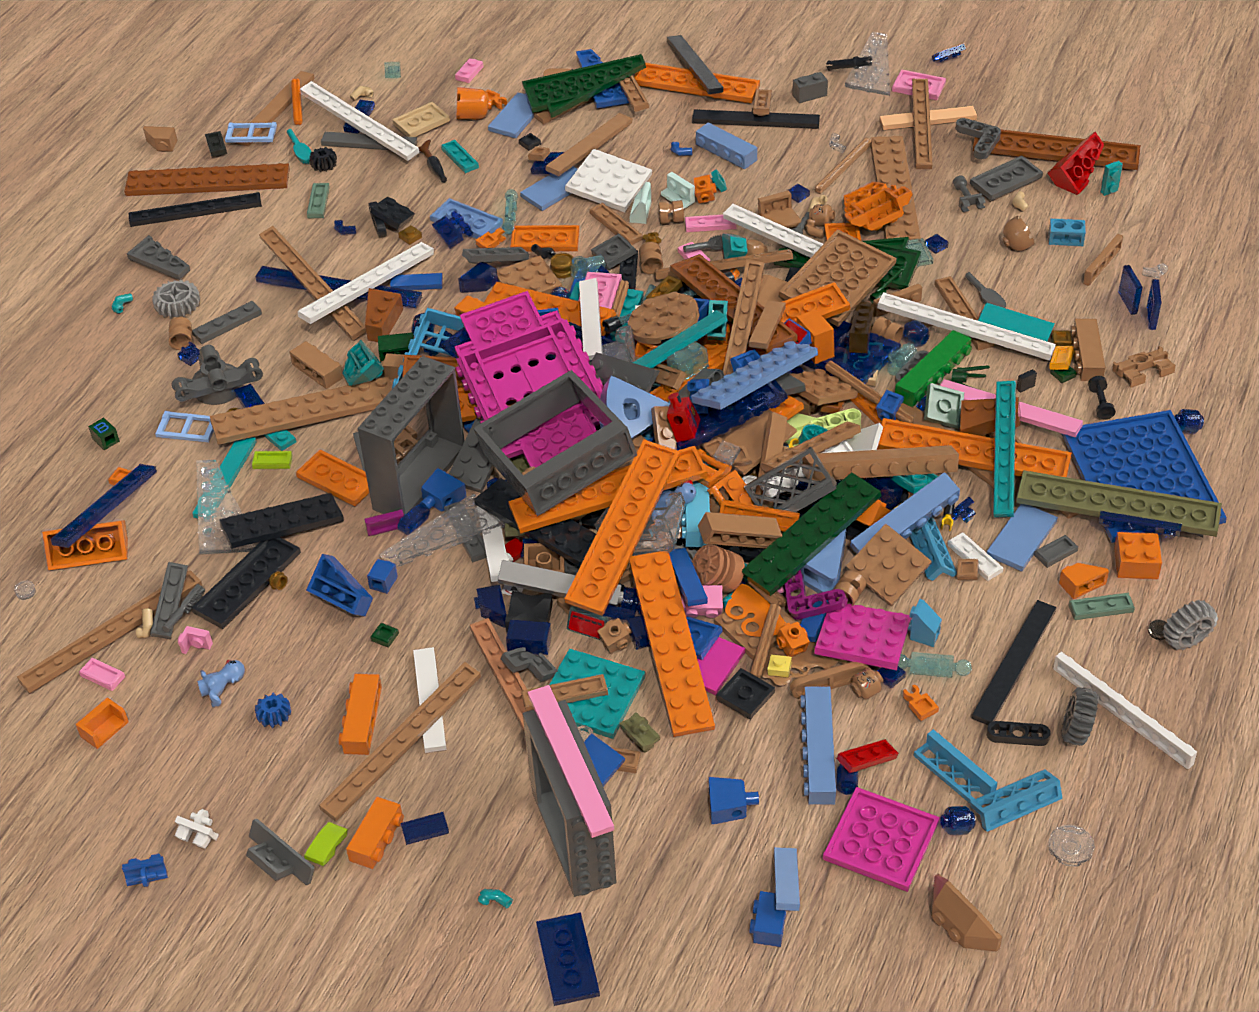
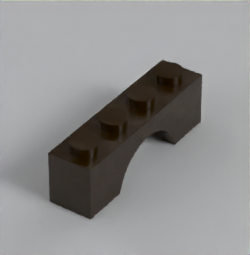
(861, 328)

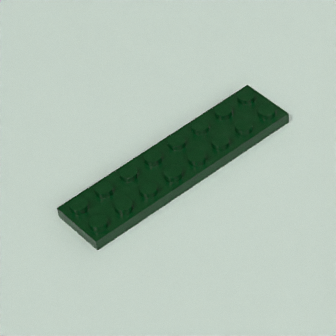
(810, 534)

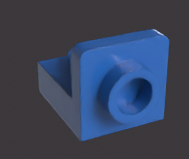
(889, 405)

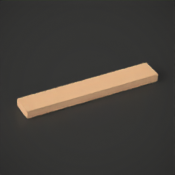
(936, 117)

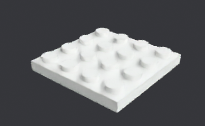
(608, 180)

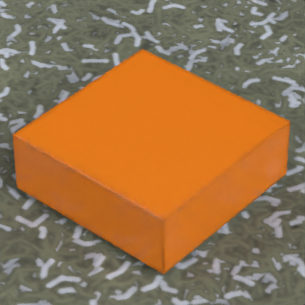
(118, 475)

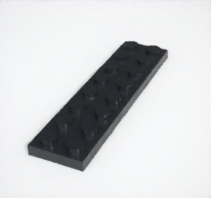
(564, 537)

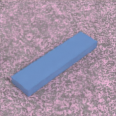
(786, 879)

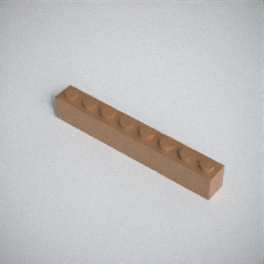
(885, 462)

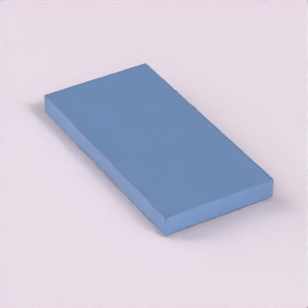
(513, 117)
(548, 190)
(478, 220)
(1022, 536)

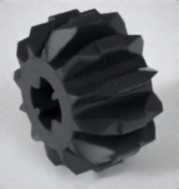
(323, 159)

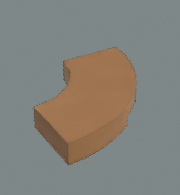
(742, 459)

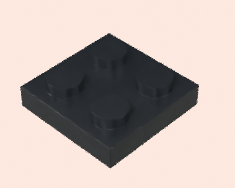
(392, 212)
(745, 693)

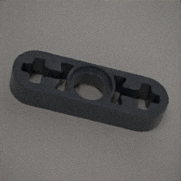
(378, 223)
(1034, 740)

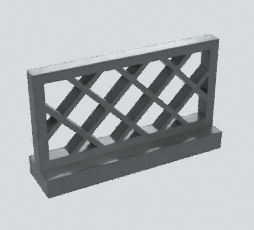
(802, 498)

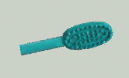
(301, 150)

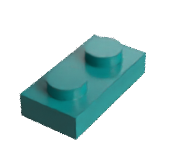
(1111, 178)
(281, 439)

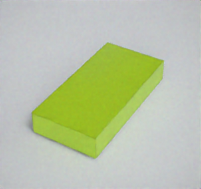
(272, 460)

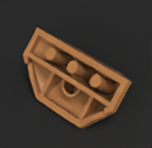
(961, 918)

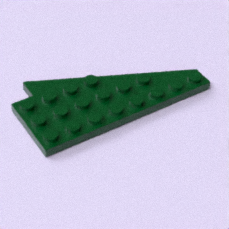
(569, 88)
(896, 247)

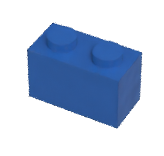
(769, 922)

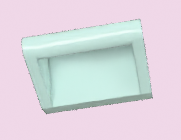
(641, 205)

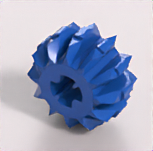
(272, 710)

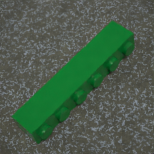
(933, 367)

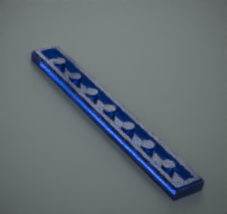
(103, 506)

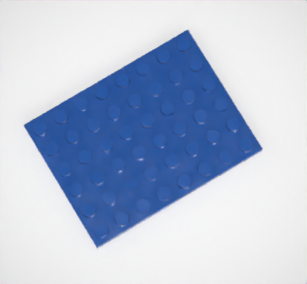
(1140, 454)

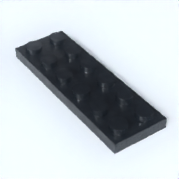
(281, 520)
(245, 581)

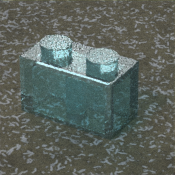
(689, 359)

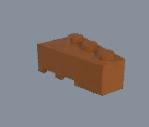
(382, 313)
(980, 415)

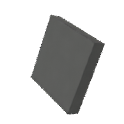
(614, 250)

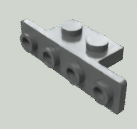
(276, 856)

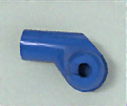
(680, 151)

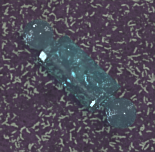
(511, 206)
(934, 665)

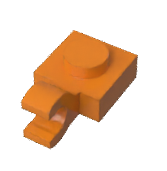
(491, 240)

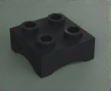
(529, 608)

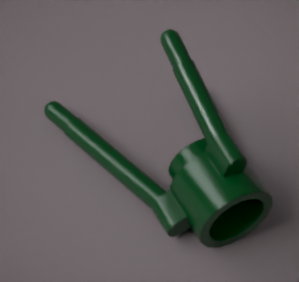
(878, 292)
(960, 375)

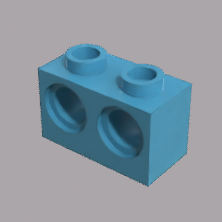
(1066, 232)

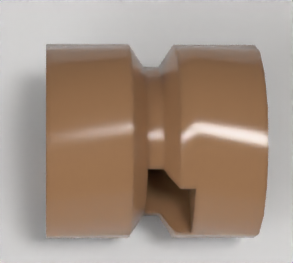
(671, 211)
(650, 257)
(888, 330)
(180, 332)
(852, 584)

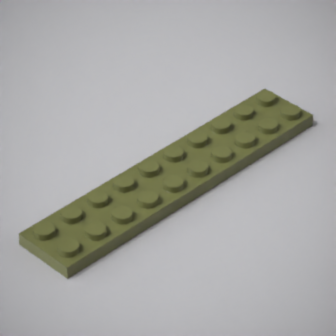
(1092, 497)

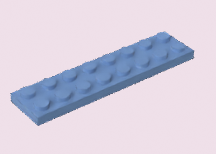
(754, 375)

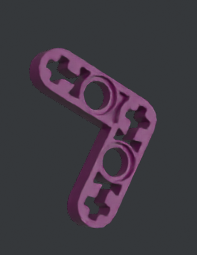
(802, 600)

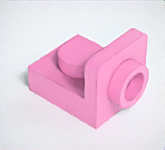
(194, 637)

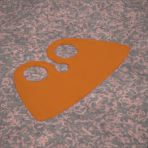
(753, 603)

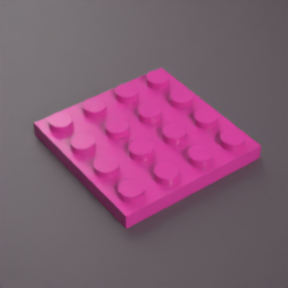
(864, 636)
(881, 839)

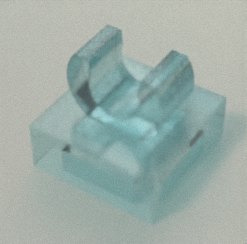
(392, 69)

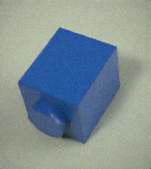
(382, 576)

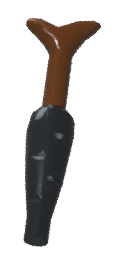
(432, 161)

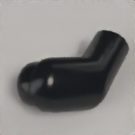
(546, 252)

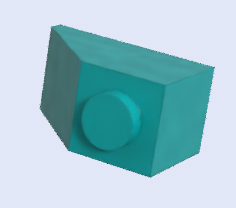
(734, 246)

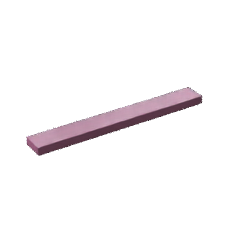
(1029, 413)
(571, 761)

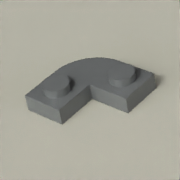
(538, 665)

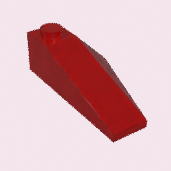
(1075, 168)

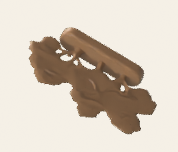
(829, 677)

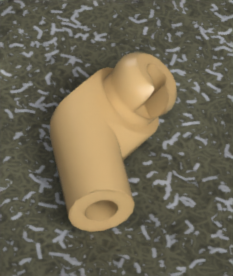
(361, 91)
(817, 200)
(1019, 202)
(147, 619)

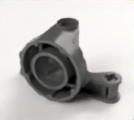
(216, 379)

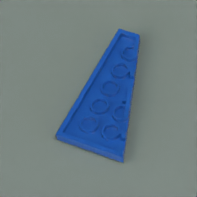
(611, 95)

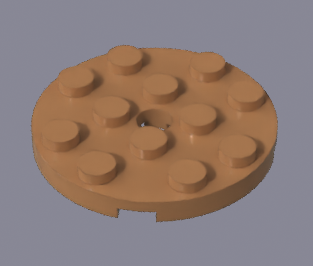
(663, 317)

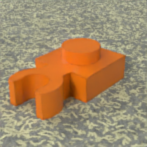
(496, 99)
(920, 705)

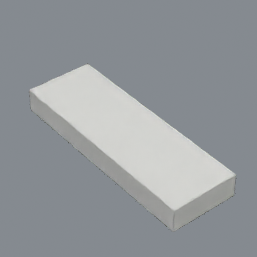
(967, 549)

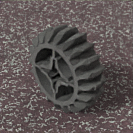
(1080, 716)

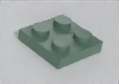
(943, 405)

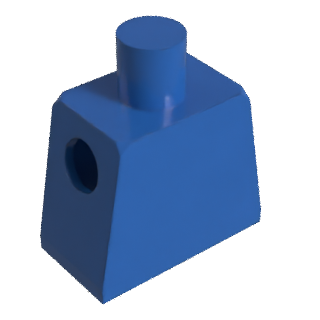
(442, 490)
(729, 799)

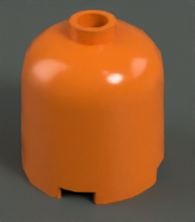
(472, 103)

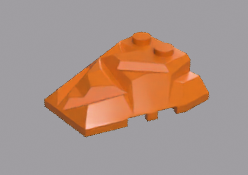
(875, 205)

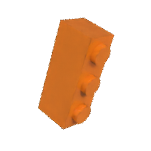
(375, 833)

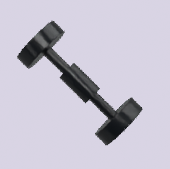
(1097, 385)

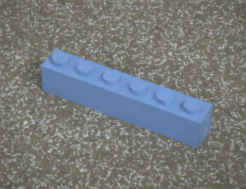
(914, 511)
(819, 746)

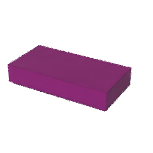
(383, 522)

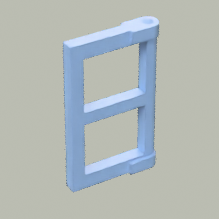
(251, 126)
(183, 435)

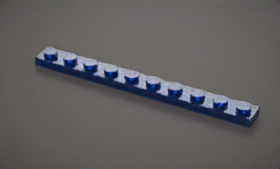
(286, 278)

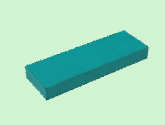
(459, 156)

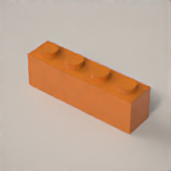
(361, 714)

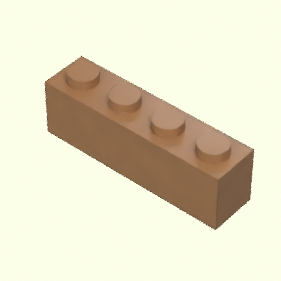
(1088, 348)
(738, 530)

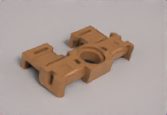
(1132, 367)

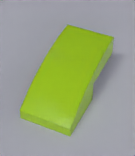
(325, 843)

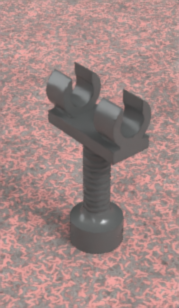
(960, 184)

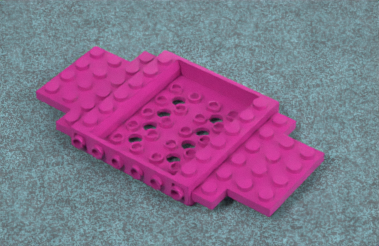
(512, 336)

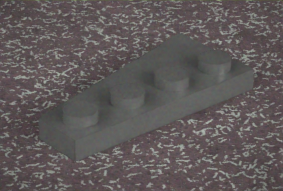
(156, 257)
(632, 373)

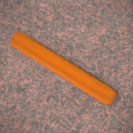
(296, 100)

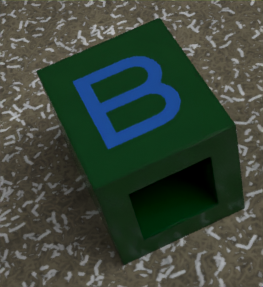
(104, 433)

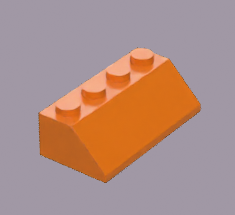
(100, 544)

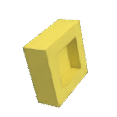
(779, 665)

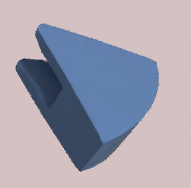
(630, 405)
(825, 568)

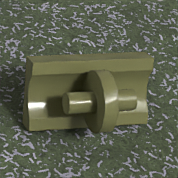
(640, 732)

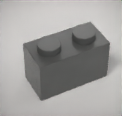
(810, 87)

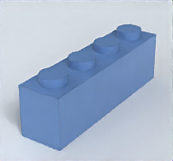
(726, 145)

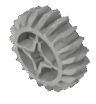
(176, 298)
(1190, 625)

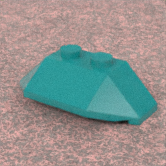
(361, 365)

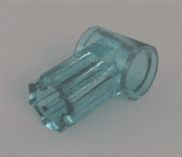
(582, 265)
(899, 358)

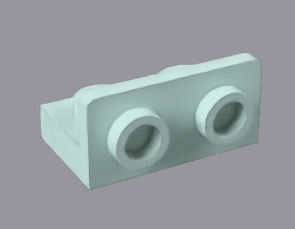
(679, 189)

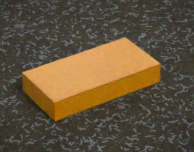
(1061, 357)

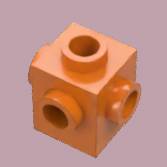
(704, 188)
(792, 639)

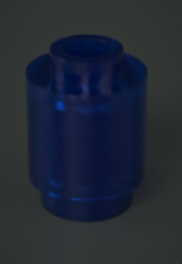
(845, 781)

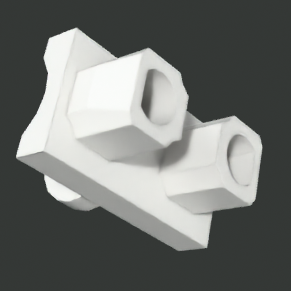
(203, 834)

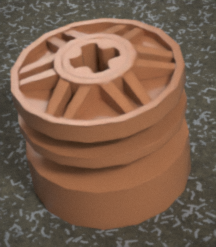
(718, 567)

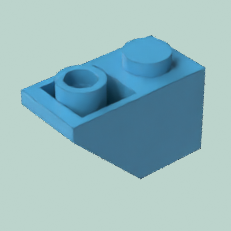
(925, 624)

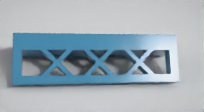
(931, 544)
(958, 762)
(1019, 801)

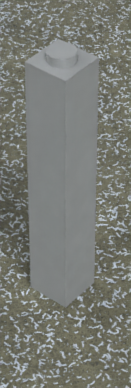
(542, 580)

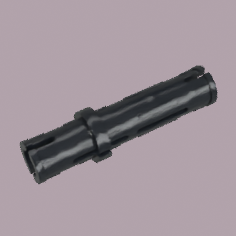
(854, 62)

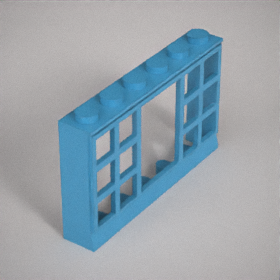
(434, 317)

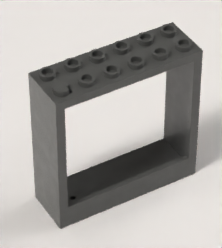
(570, 469)
(399, 486)
(584, 859)

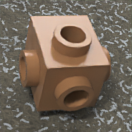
(615, 635)

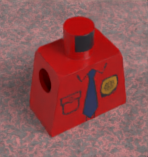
(682, 417)

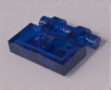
(448, 232)

